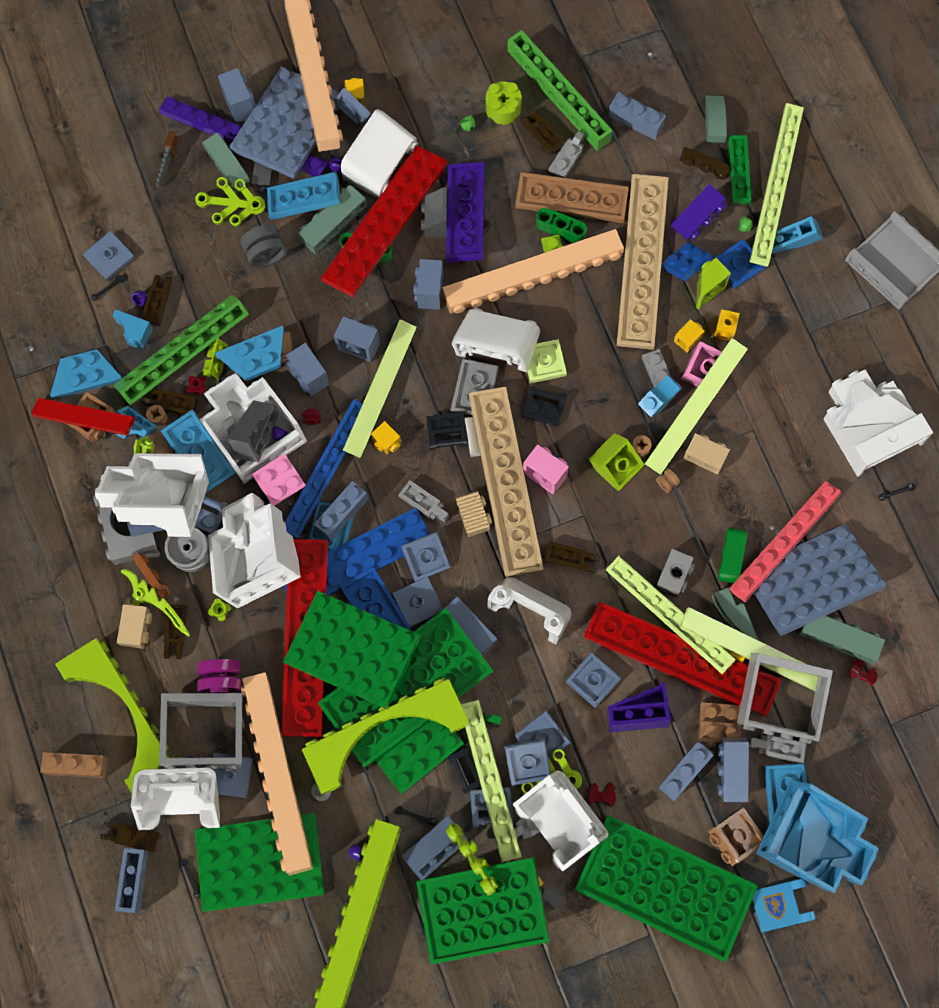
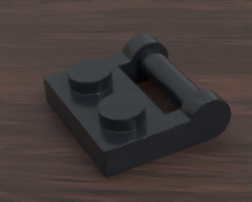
(543, 411)
(444, 425)
(455, 759)

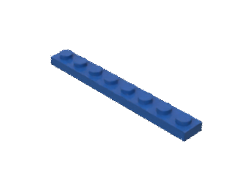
(322, 473)

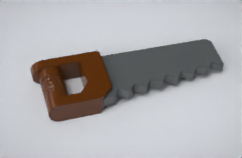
(170, 148)

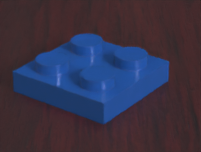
(686, 261)
(738, 262)

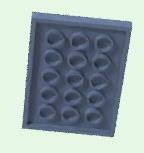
(279, 126)
(818, 580)

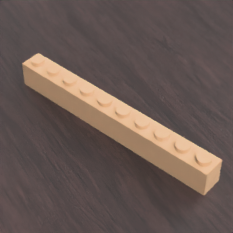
(312, 74)
(533, 271)
(277, 774)

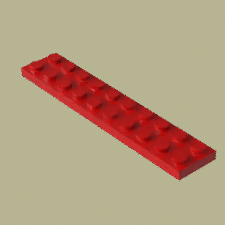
(384, 221)
(676, 657)
(301, 691)

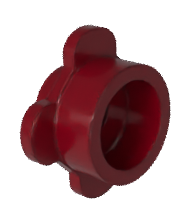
(200, 389)
(311, 417)

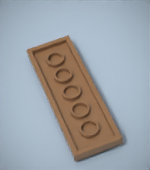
(572, 197)

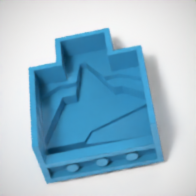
(818, 838)

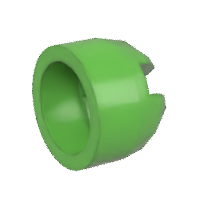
(467, 122)
(745, 224)

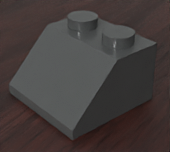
(435, 214)

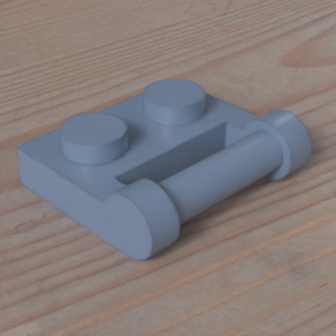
(208, 521)
(478, 804)

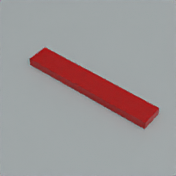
(83, 416)

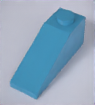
(797, 235)

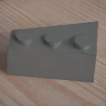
(253, 431)

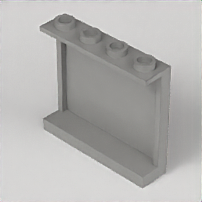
(896, 260)

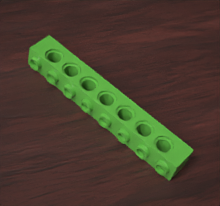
(559, 90)
(181, 349)

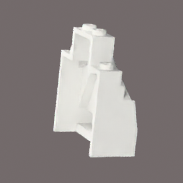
(230, 402)
(872, 421)
(156, 491)
(251, 552)

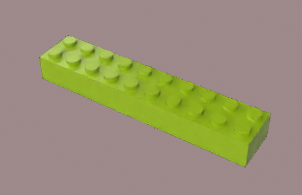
(357, 915)

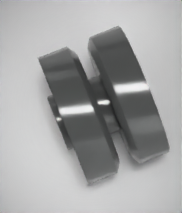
(263, 246)

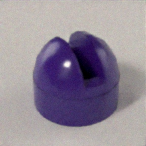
(334, 166)
(139, 302)
(278, 433)
(355, 852)

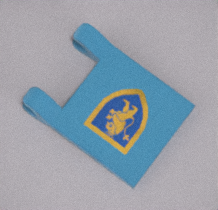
(778, 907)

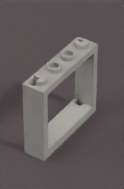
(201, 700)
(819, 701)

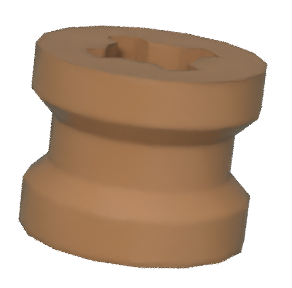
(158, 419)
(640, 449)
(668, 480)

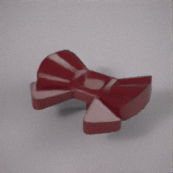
(857, 672)
(597, 796)

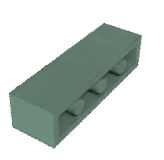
(332, 220)
(844, 638)

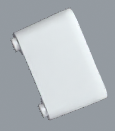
(376, 153)
(497, 338)
(555, 613)
(174, 793)
(562, 818)

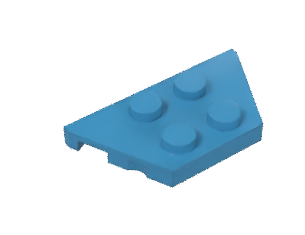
(255, 355)
(83, 373)

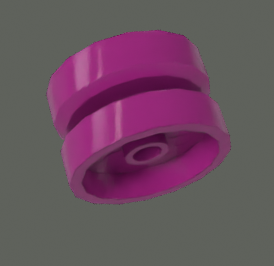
(219, 676)

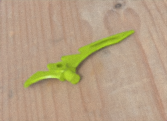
(142, 595)

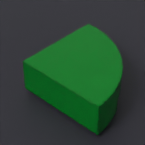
(492, 719)

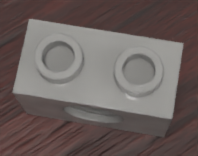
(679, 562)

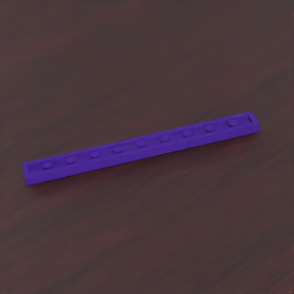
(227, 130)

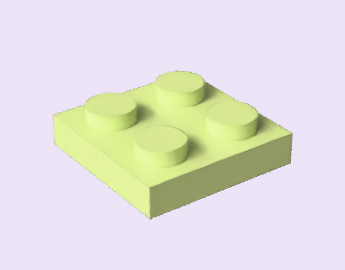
(546, 362)

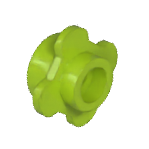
(213, 611)

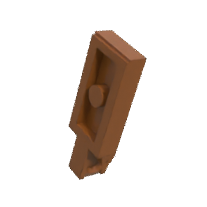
(151, 575)

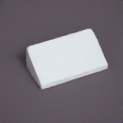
(472, 437)

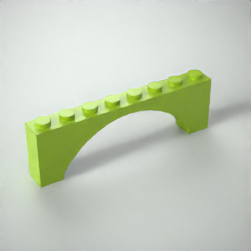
(94, 665)
(330, 754)

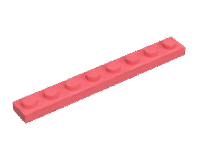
(785, 541)

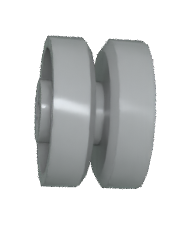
(195, 558)

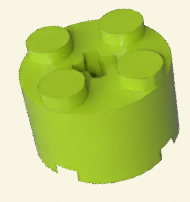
(503, 102)

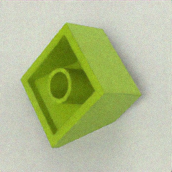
(711, 282)
(616, 461)

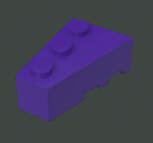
(700, 213)
(640, 712)

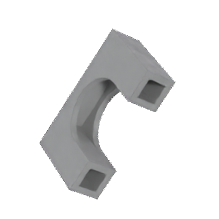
(119, 546)

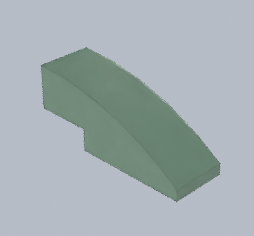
(715, 118)
(225, 160)
(734, 615)

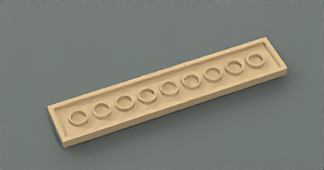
(642, 262)
(505, 482)

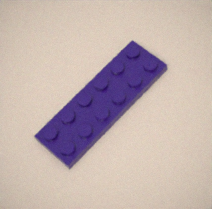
(465, 212)

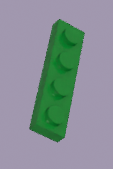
(739, 169)

